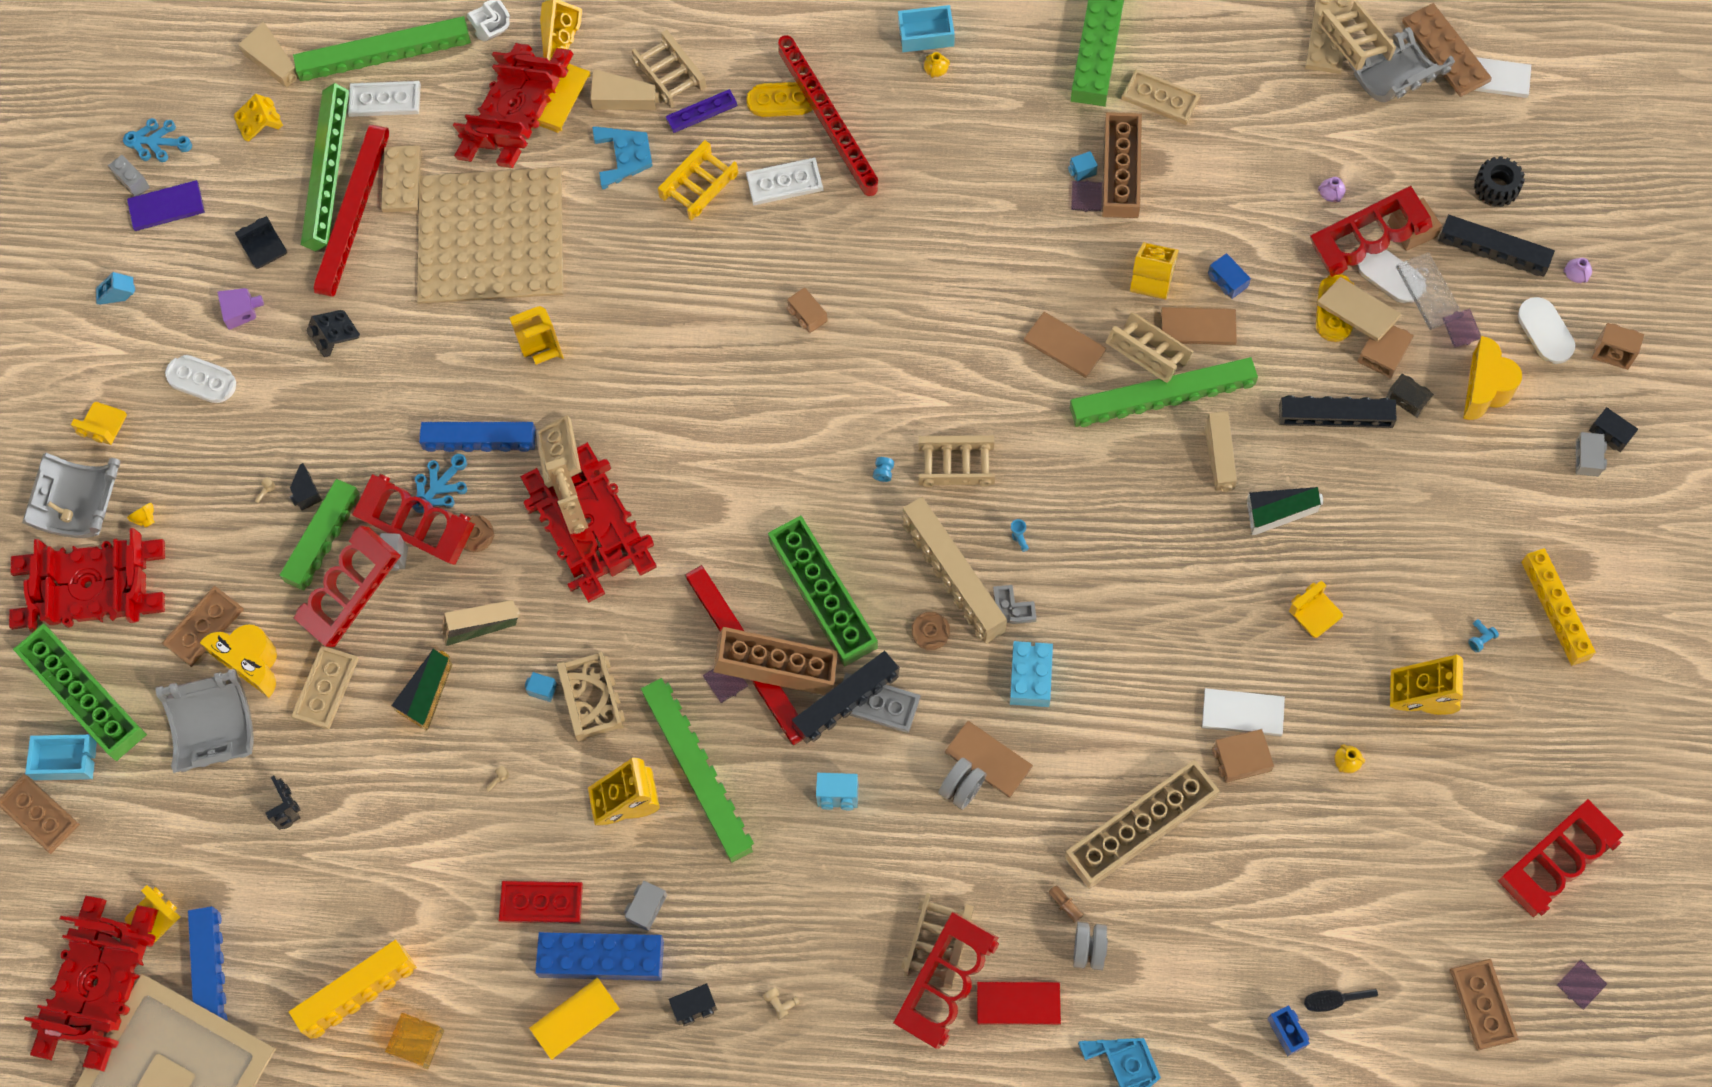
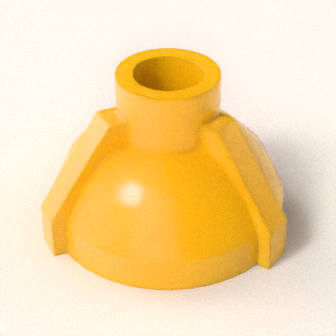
(936, 67)
(143, 516)
(1345, 763)

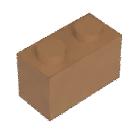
(807, 310)

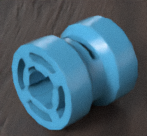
(883, 469)

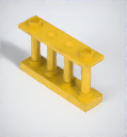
(692, 165)

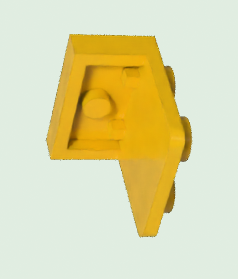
(255, 115)
(100, 423)
(1315, 610)
(166, 915)

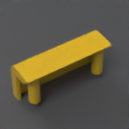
(564, 98)
(536, 334)
(574, 1018)

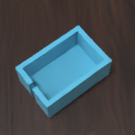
(926, 28)
(1031, 674)
(61, 757)

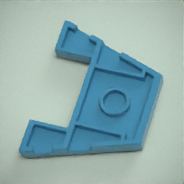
(631, 153)
(1128, 1059)

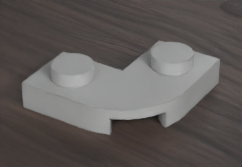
(1014, 612)

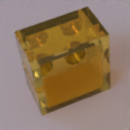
(414, 1041)

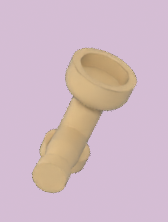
(781, 1009)

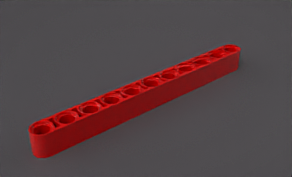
(828, 122)
(351, 211)
(723, 617)

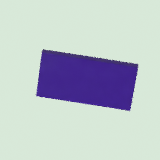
(165, 205)

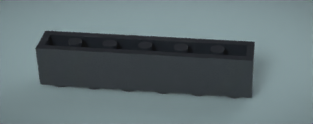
(1496, 245)
(1337, 412)
(845, 697)

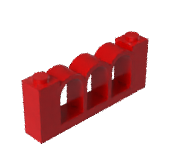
(1337, 261)
(373, 502)
(311, 614)
(1594, 825)
(917, 1023)

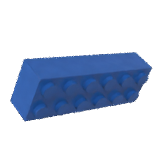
(600, 956)

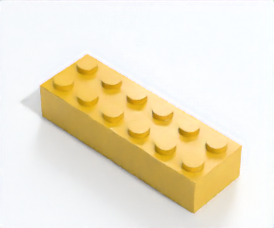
(352, 990)

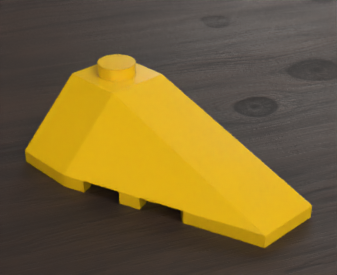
(558, 25)

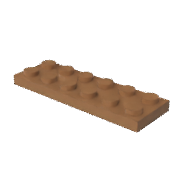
(1442, 41)

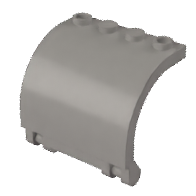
(1404, 72)
(70, 487)
(208, 721)

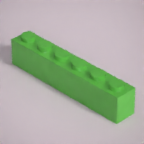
(320, 534)

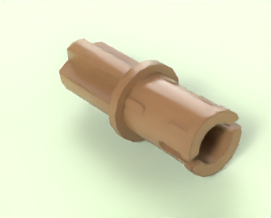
(1065, 903)

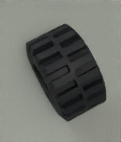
(1504, 170)

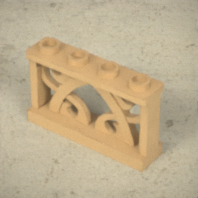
(580, 720)

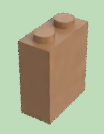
(1387, 352)
(1243, 756)

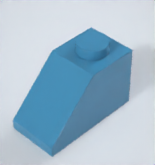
(115, 289)

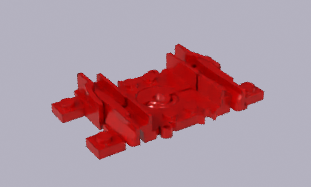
(502, 124)
(607, 525)
(111, 575)
(76, 998)

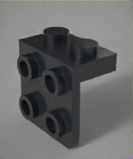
(261, 242)
(331, 329)
(287, 812)

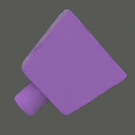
(238, 306)

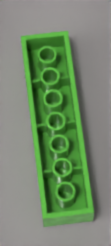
(1097, 52)
(823, 591)
(80, 692)

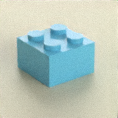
(837, 791)

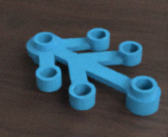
(155, 140)
(438, 486)

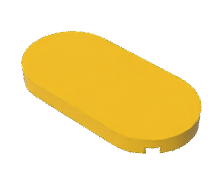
(777, 100)
(1327, 324)

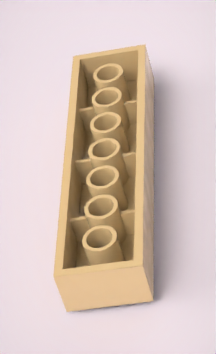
(954, 570)
(1141, 824)

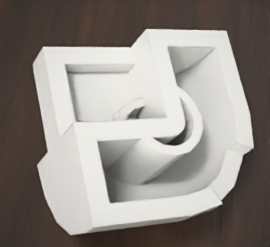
(489, 20)

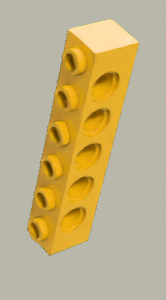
(1558, 607)

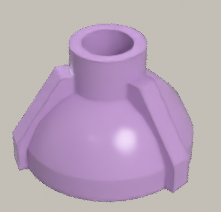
(1330, 191)
(1577, 272)

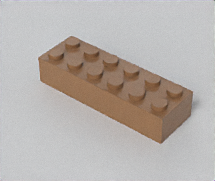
(1122, 165)
(775, 661)

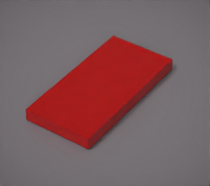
(541, 902)
(1018, 1003)

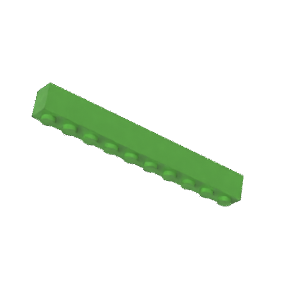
(381, 49)
(324, 167)
(1157, 393)
(697, 771)

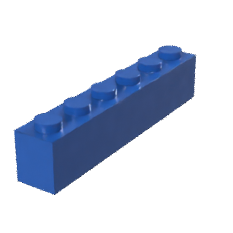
(477, 436)
(207, 960)

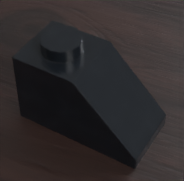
(303, 489)

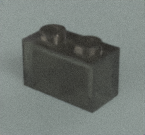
(1410, 395)

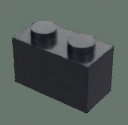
(1615, 429)
(693, 1005)

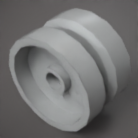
(962, 783)
(1092, 946)

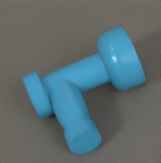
(1018, 527)
(1487, 634)

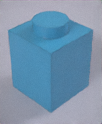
(1083, 166)
(541, 687)

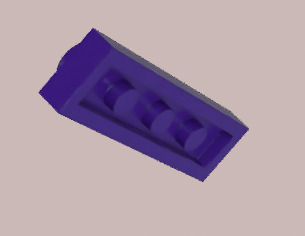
(701, 111)

